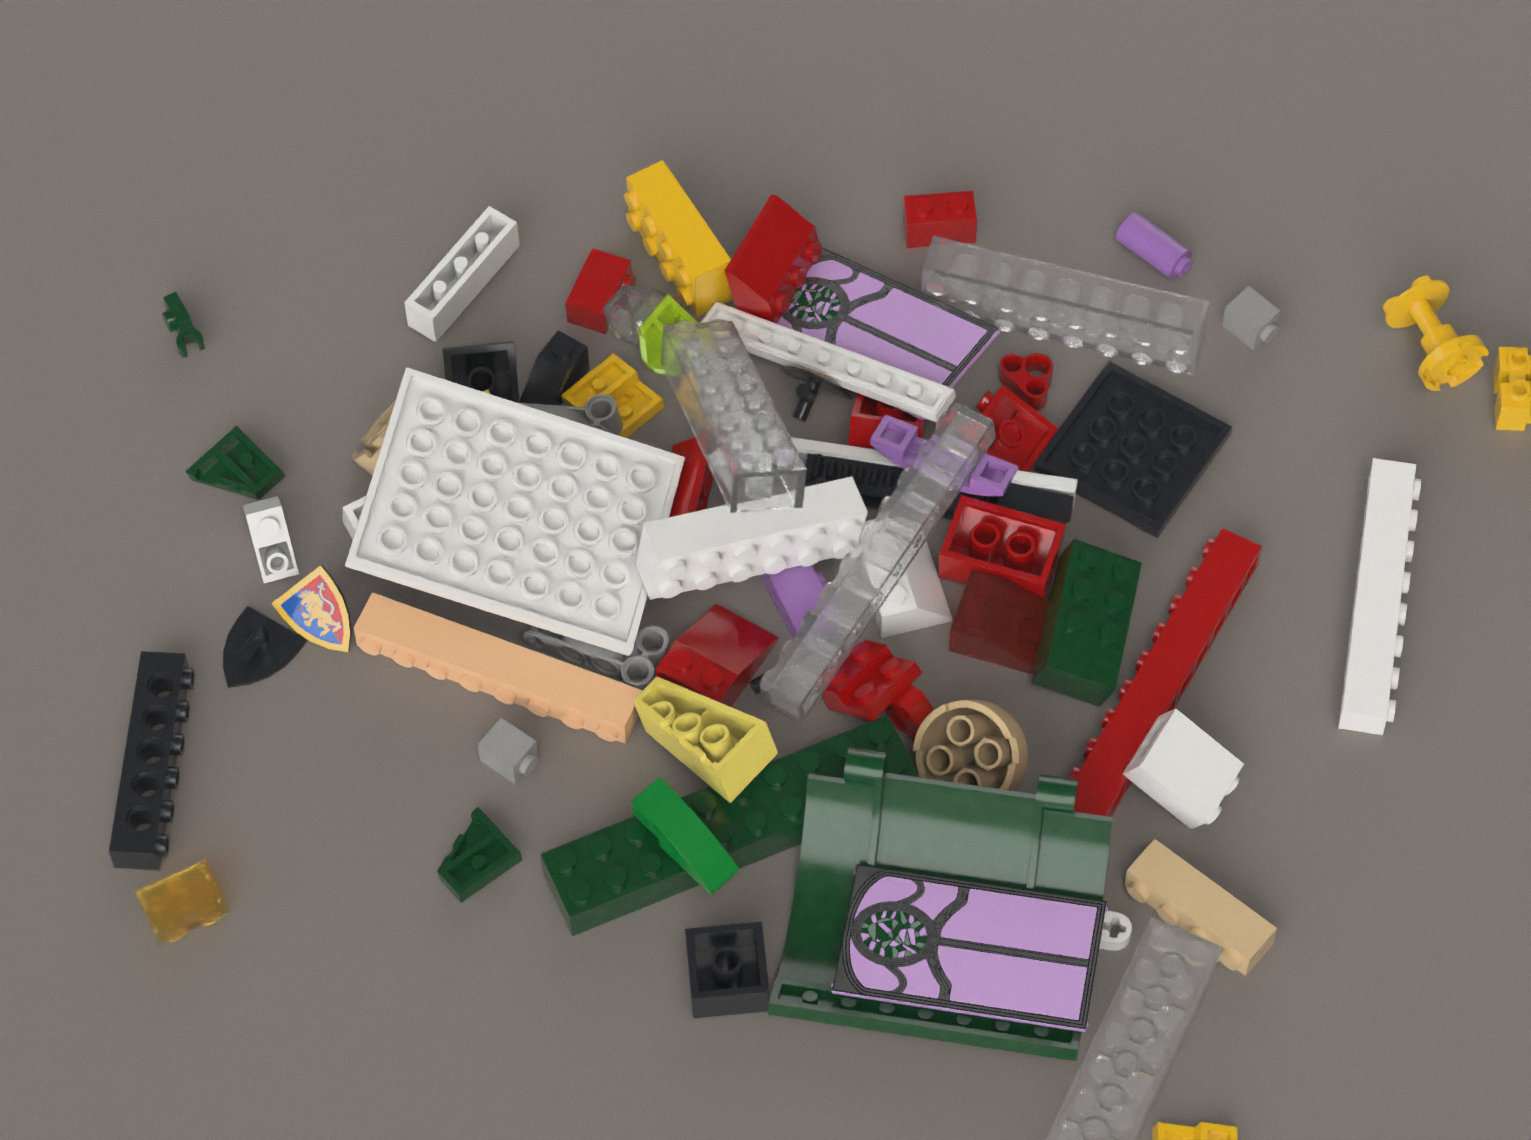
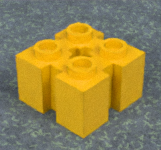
(1512, 388)

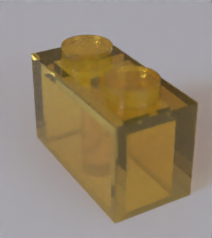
(182, 902)

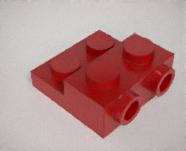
(1018, 428)
(869, 681)

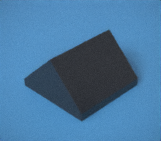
(484, 368)

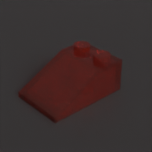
(998, 622)

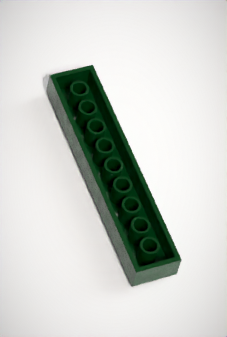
(628, 870)

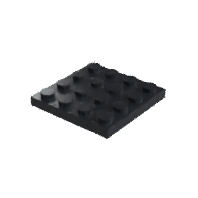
(1134, 448)

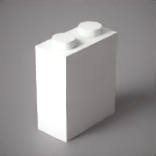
(1184, 769)

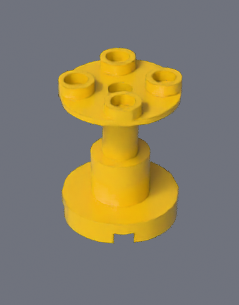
(1448, 356)

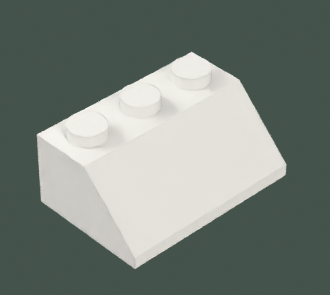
(915, 600)

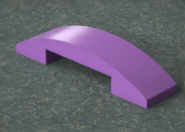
(900, 444)

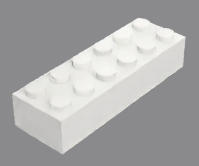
(724, 546)

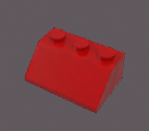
(772, 261)
(694, 481)
(1001, 544)

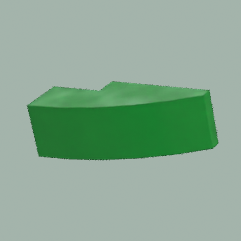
(684, 836)

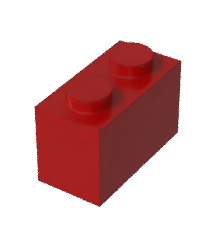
(939, 215)
(596, 284)

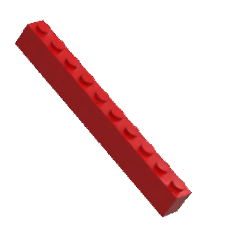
(1165, 668)

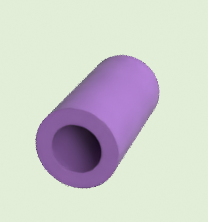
(1154, 246)

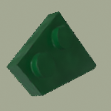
(237, 467)
(477, 857)

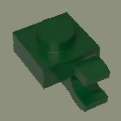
(178, 319)

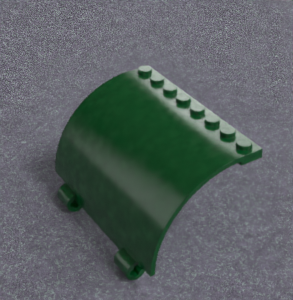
(937, 832)

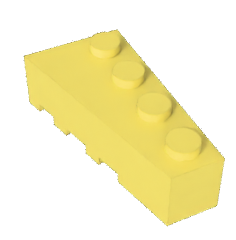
(706, 736)

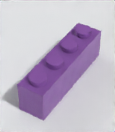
(794, 593)

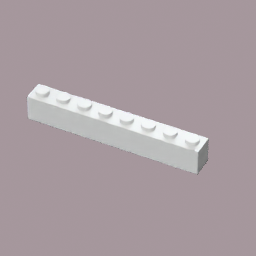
(1378, 597)

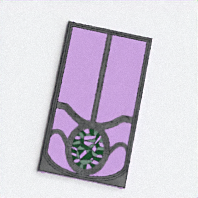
(886, 321)
(970, 947)

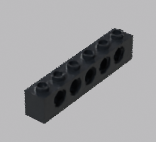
(155, 675)

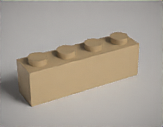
(1199, 906)

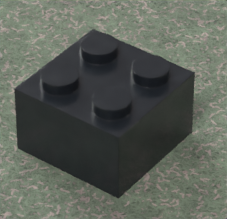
(727, 969)

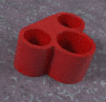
(1015, 376)
(909, 711)

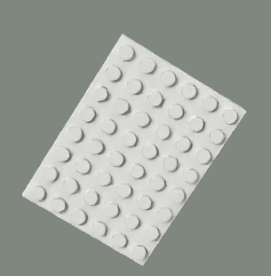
(513, 511)

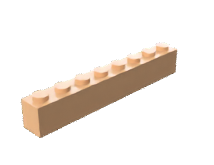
(497, 668)

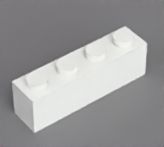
(462, 274)

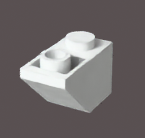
(270, 539)

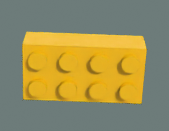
(677, 238)

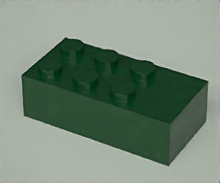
(1086, 623)

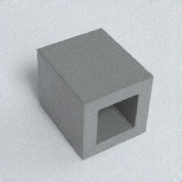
(1251, 318)
(508, 751)

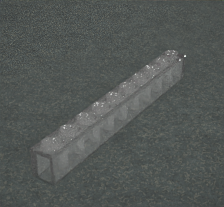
(877, 562)

